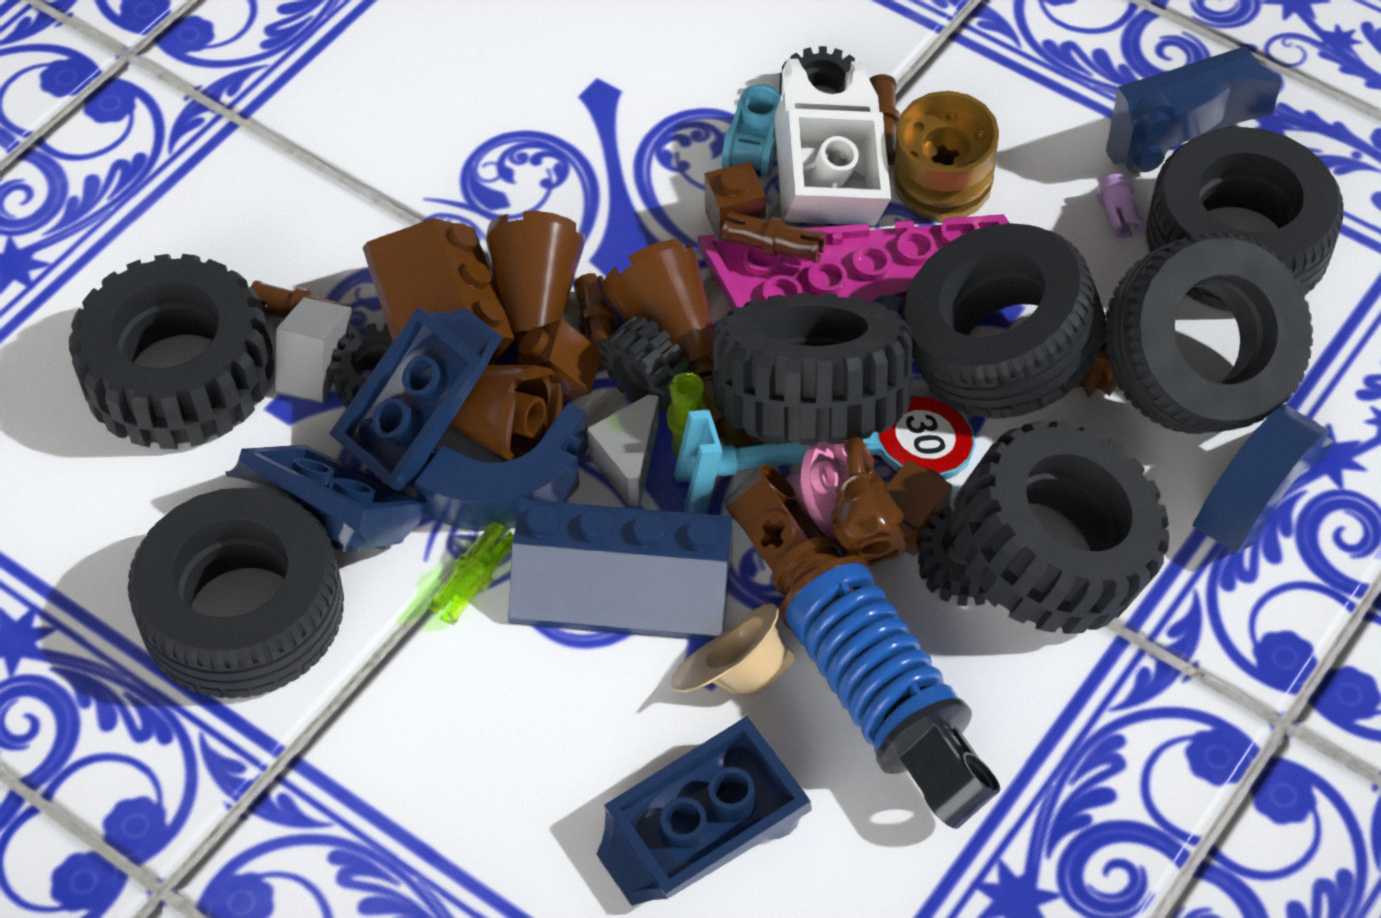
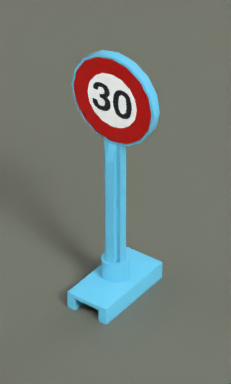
(926, 435)

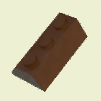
(437, 270)

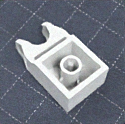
(831, 150)

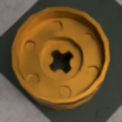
(945, 155)

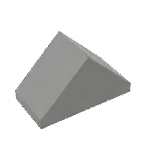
(306, 349)
(625, 446)

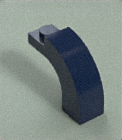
(1261, 476)
(478, 492)

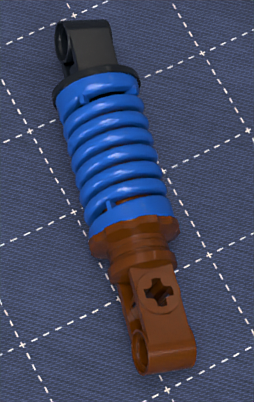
(865, 651)

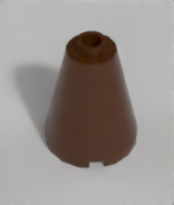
(533, 267)
(669, 290)
(509, 409)

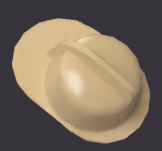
(740, 659)

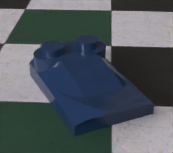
(1187, 103)
(415, 394)
(346, 501)
(699, 814)

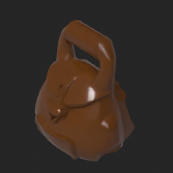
(865, 513)

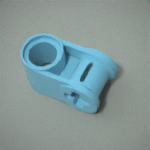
(753, 130)

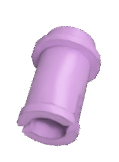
(1116, 195)

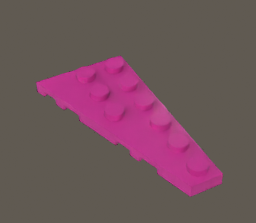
(852, 264)

